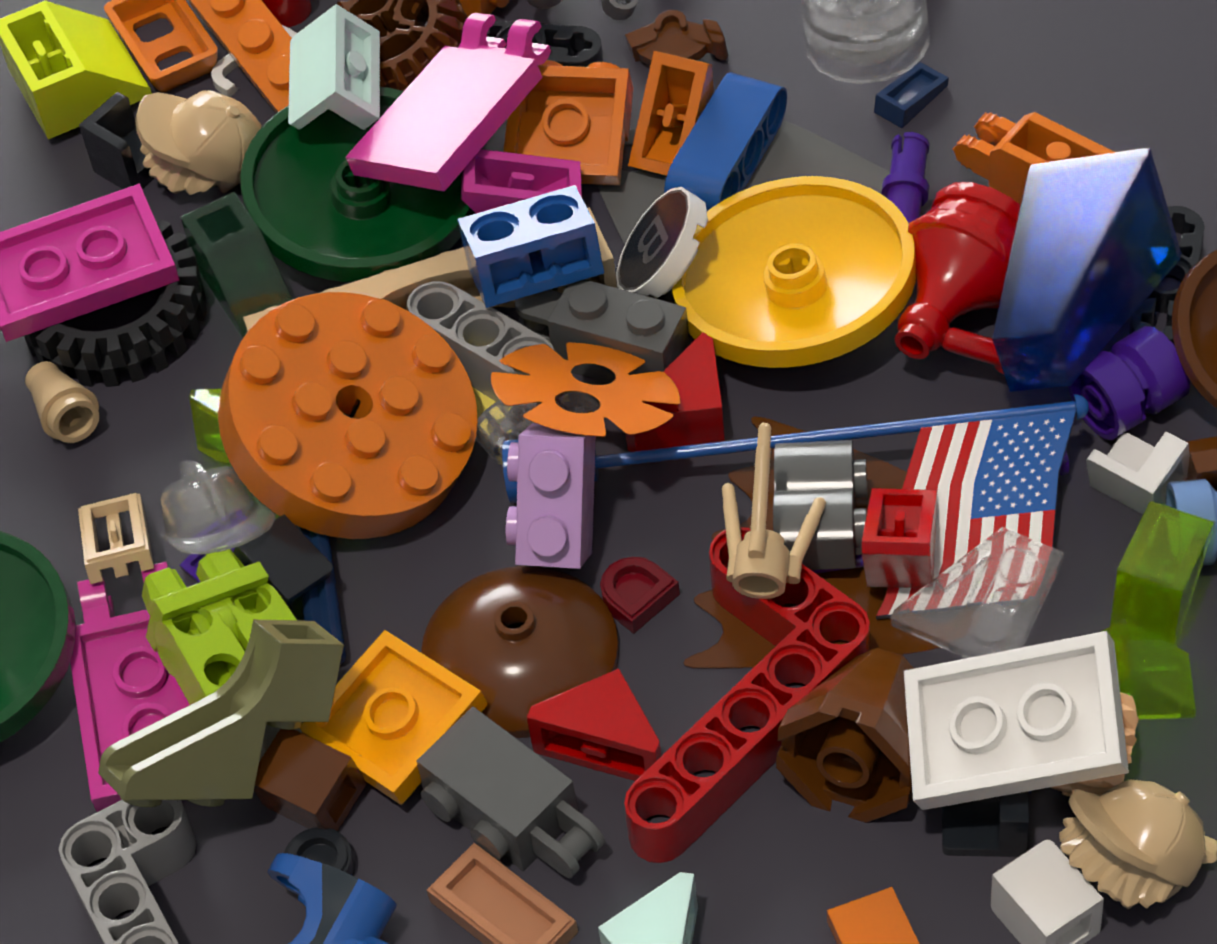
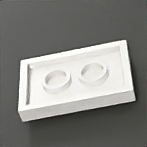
(1015, 721)

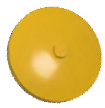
(798, 271)

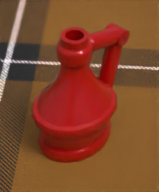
(959, 269)

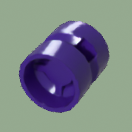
(1131, 380)

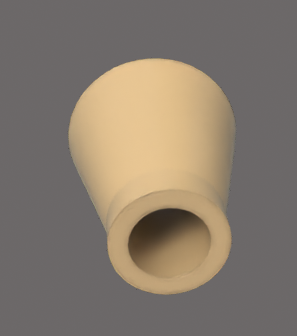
(63, 405)

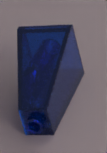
(1080, 263)

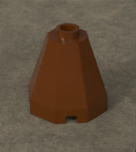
(852, 739)

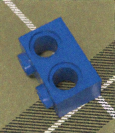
(531, 246)

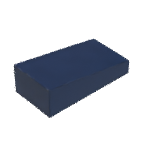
(909, 94)

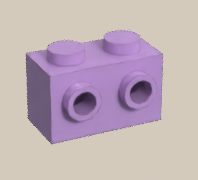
(553, 497)

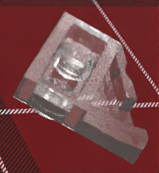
(984, 598)

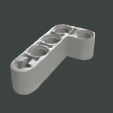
(131, 866)

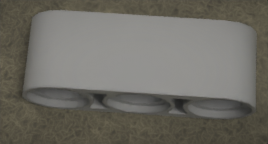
(474, 332)

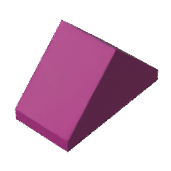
(506, 178)

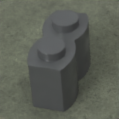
(828, 472)

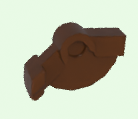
(678, 37)

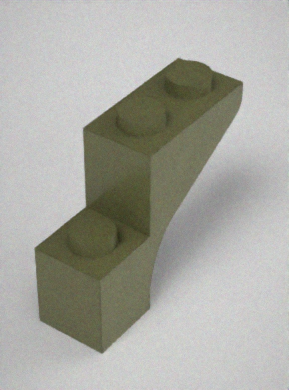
(217, 742)

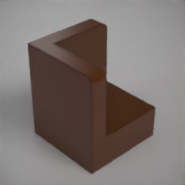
(308, 781)

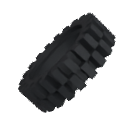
(135, 343)

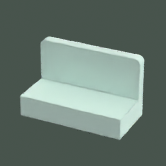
(335, 69)

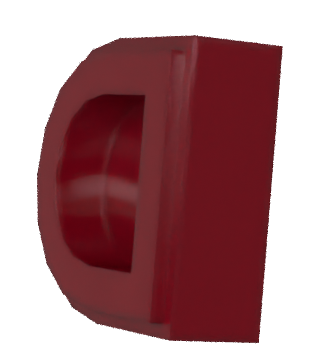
(637, 591)

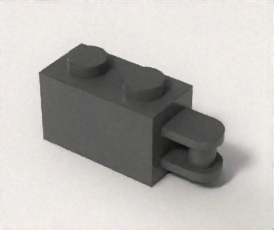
(607, 318)
(505, 796)

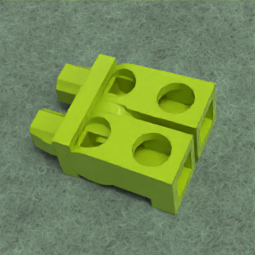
(208, 625)

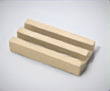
(118, 555)

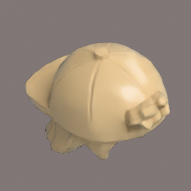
(195, 140)
(1136, 841)

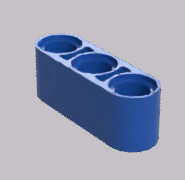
(728, 139)

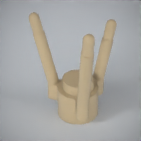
(761, 561)

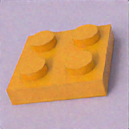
(392, 712)

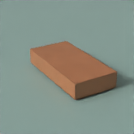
(498, 903)

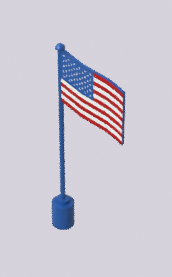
(985, 466)

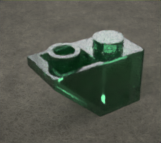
(234, 259)

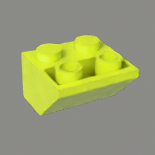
(67, 64)

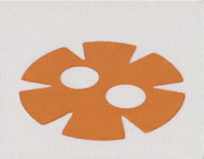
(618, 400)

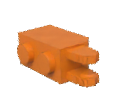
(1010, 149)

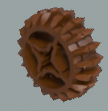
(404, 40)

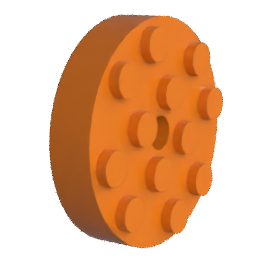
(335, 471)

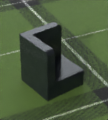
(114, 143)
(288, 559)
(987, 827)

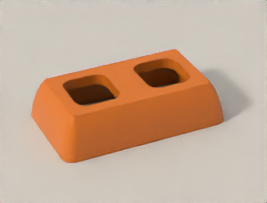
(186, 37)

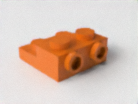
(576, 117)

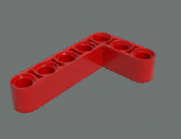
(758, 699)

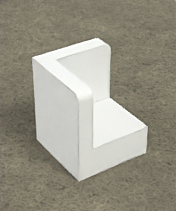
(1138, 471)
(1046, 899)

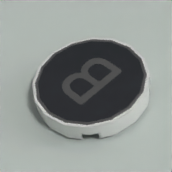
(661, 244)

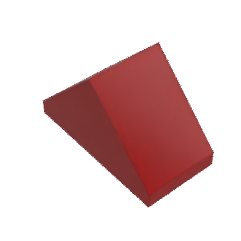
(700, 413)
(900, 538)
(596, 728)

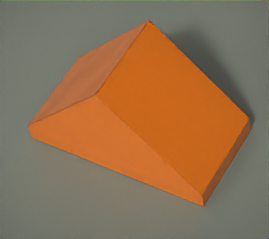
(670, 107)

